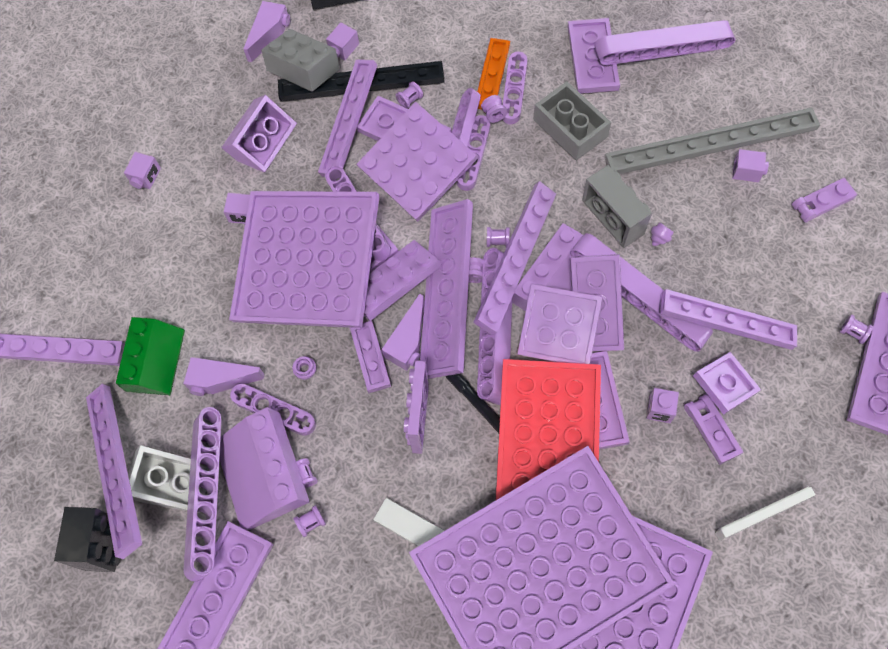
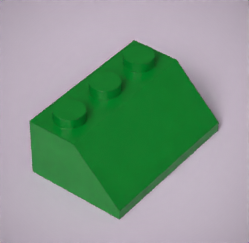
(150, 357)

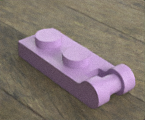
(824, 199)
(713, 429)

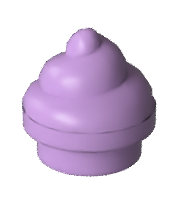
(660, 234)

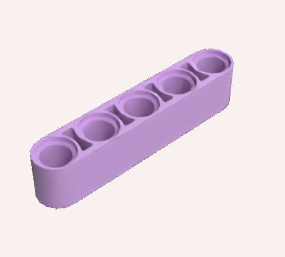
(345, 185)

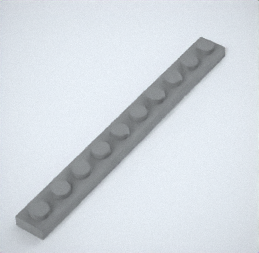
(712, 141)

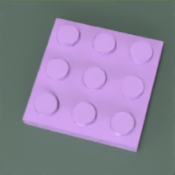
(559, 325)
(417, 406)

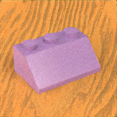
(259, 134)

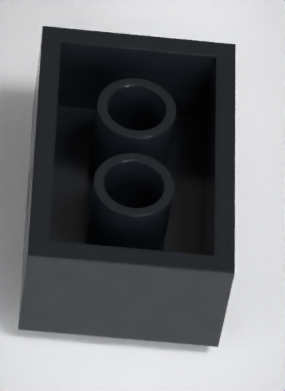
(86, 540)

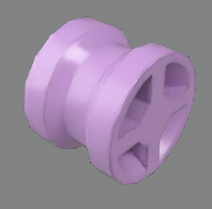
(494, 108)
(475, 270)

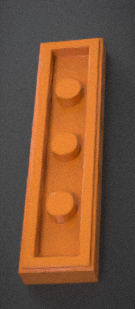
(493, 68)

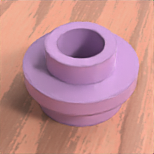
(301, 361)

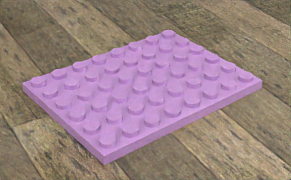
(543, 563)

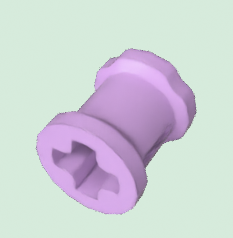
(409, 95)
(498, 236)
(856, 329)
(306, 474)
(309, 521)

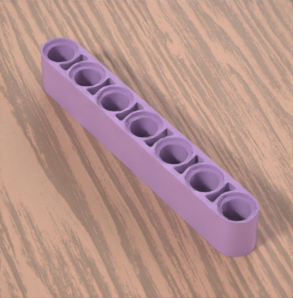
(664, 42)
(645, 296)
(493, 347)
(200, 503)

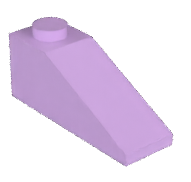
(268, 26)
(405, 341)
(216, 376)

